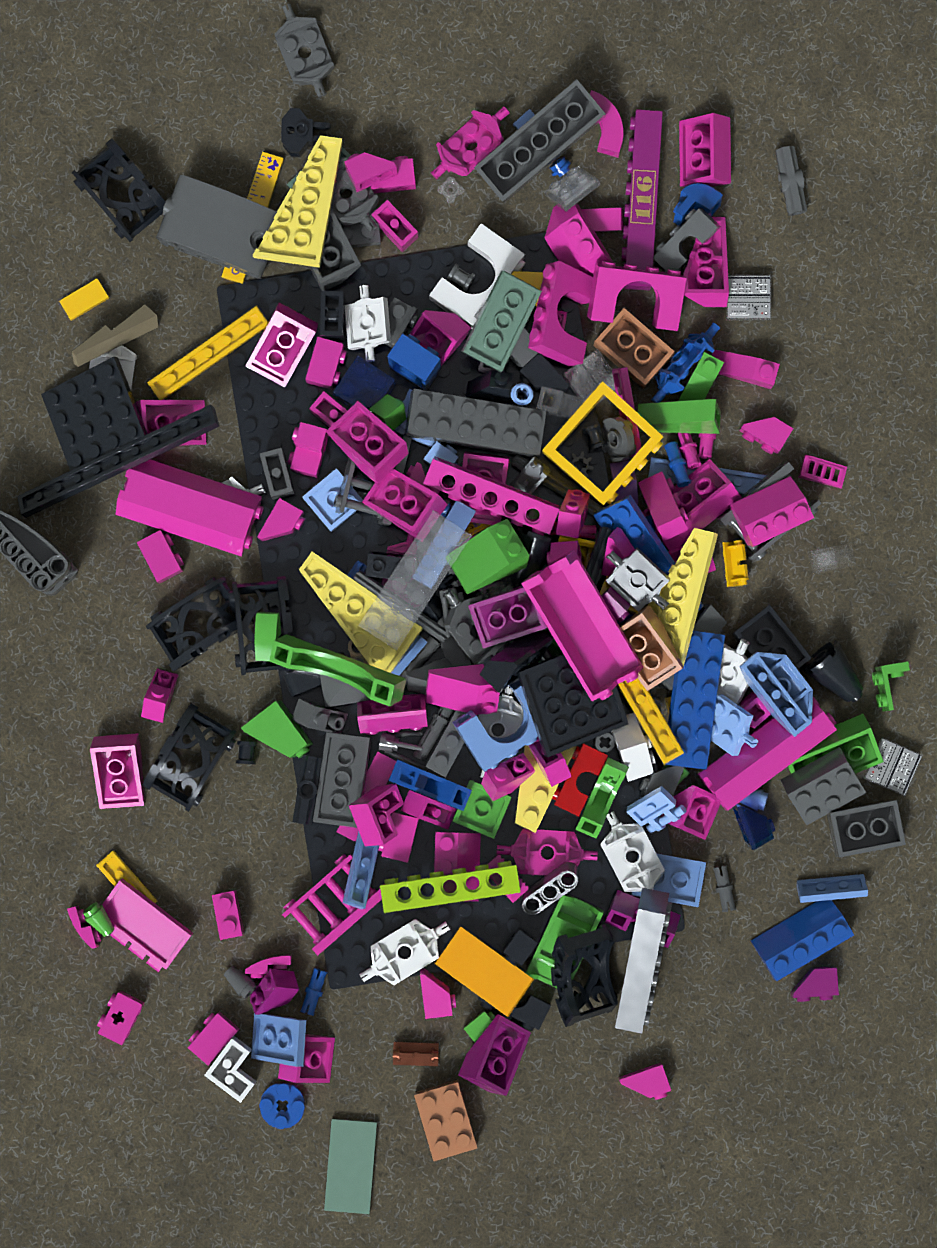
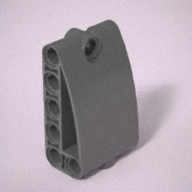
(215, 225)
(33, 548)

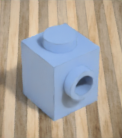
(446, 453)

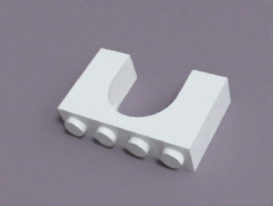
(501, 256)

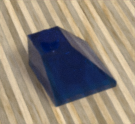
(754, 826)

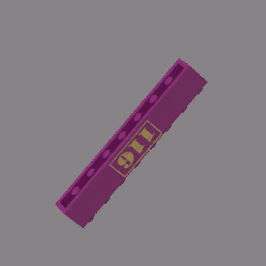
(642, 192)

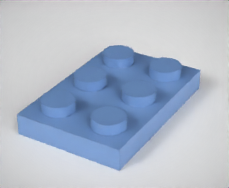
(681, 880)
(278, 1039)

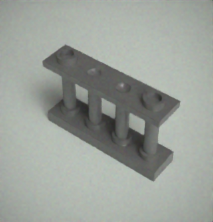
(780, 472)
(341, 500)

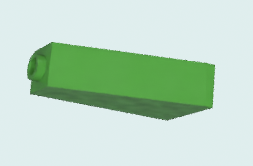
(682, 416)

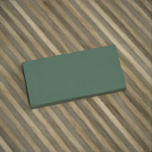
(501, 321)
(350, 1166)

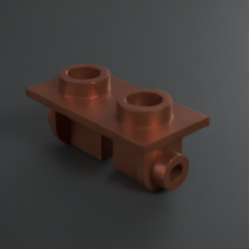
(415, 1053)

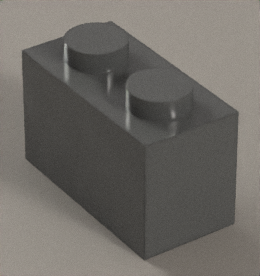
(277, 473)

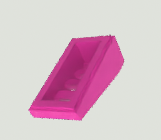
(817, 461)

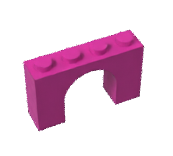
(610, 279)
(547, 334)

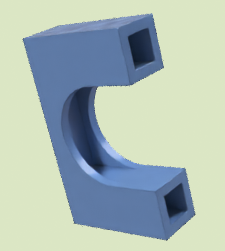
(491, 750)

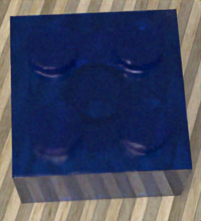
(363, 384)

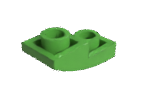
(266, 631)

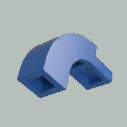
(430, 785)

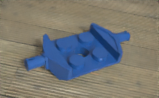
(682, 360)

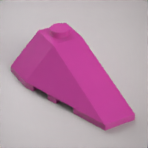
(708, 270)

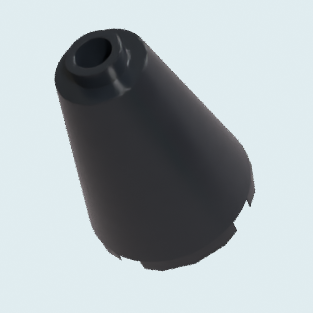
(537, 548)
(835, 672)

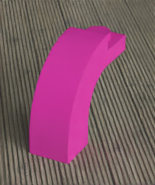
(611, 127)

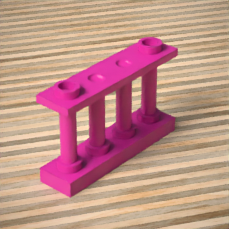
(337, 925)

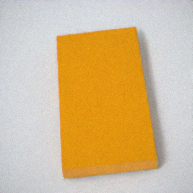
(484, 971)

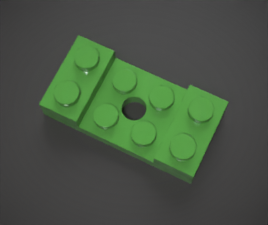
(569, 917)

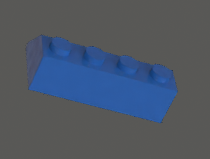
(802, 938)

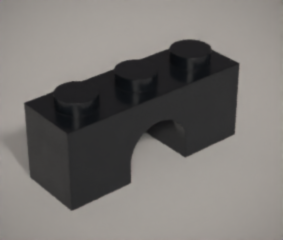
(531, 1013)

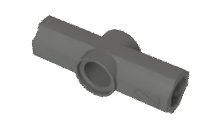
(791, 180)

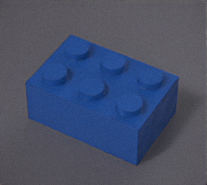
(414, 361)

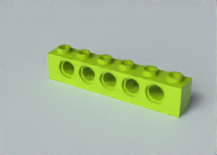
(392, 901)

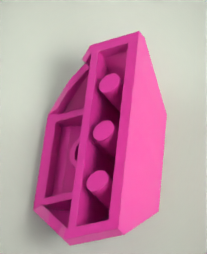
(575, 240)

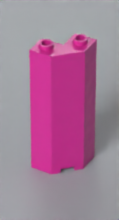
(189, 506)
(583, 626)
(738, 776)

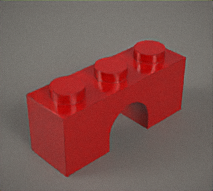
(586, 760)

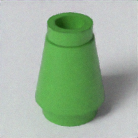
(98, 918)

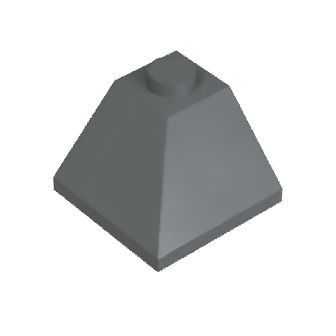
(340, 693)

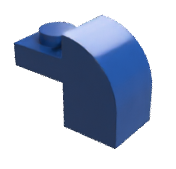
(696, 197)

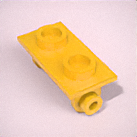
(735, 573)

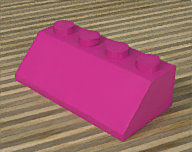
(702, 500)

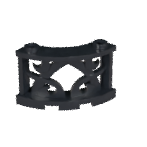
(114, 158)
(278, 598)
(188, 652)
(187, 726)
(568, 953)

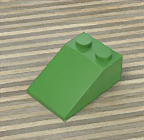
(490, 557)

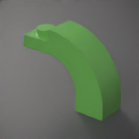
(601, 797)

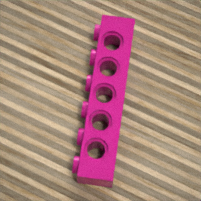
(547, 510)

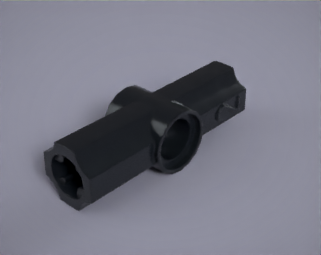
(305, 805)

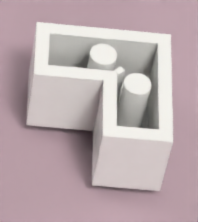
(634, 749)
(226, 1070)

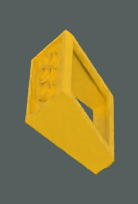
(624, 476)

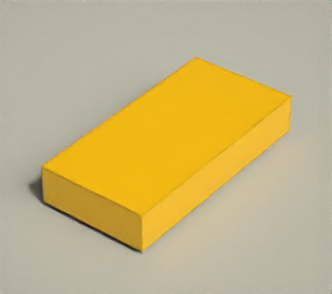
(84, 299)

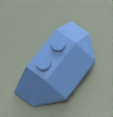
(780, 689)

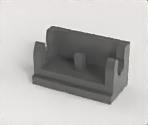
(531, 476)

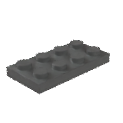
(341, 778)

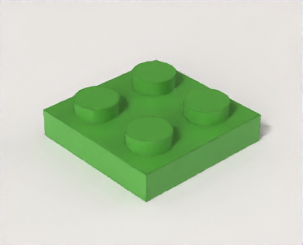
(481, 812)

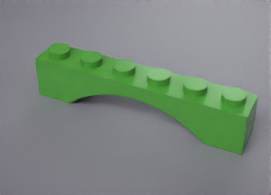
(372, 681)

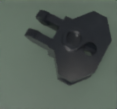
(303, 130)

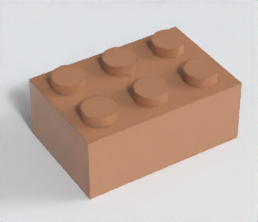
(635, 347)
(445, 1120)

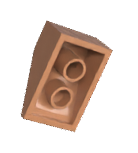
(652, 647)

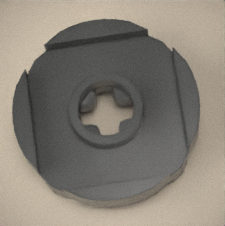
(624, 446)

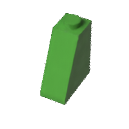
(279, 731)

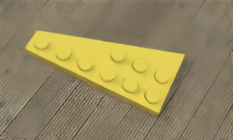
(303, 217)
(686, 589)
(349, 605)
(536, 793)

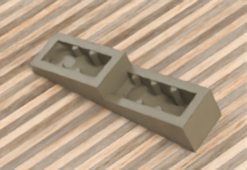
(105, 340)

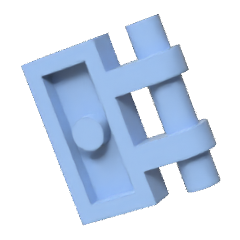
(652, 806)

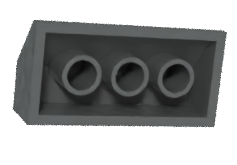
(337, 258)

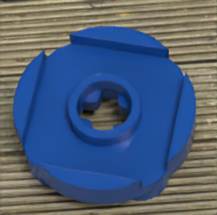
(295, 1105)

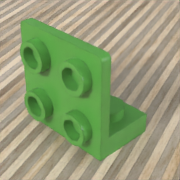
(880, 678)

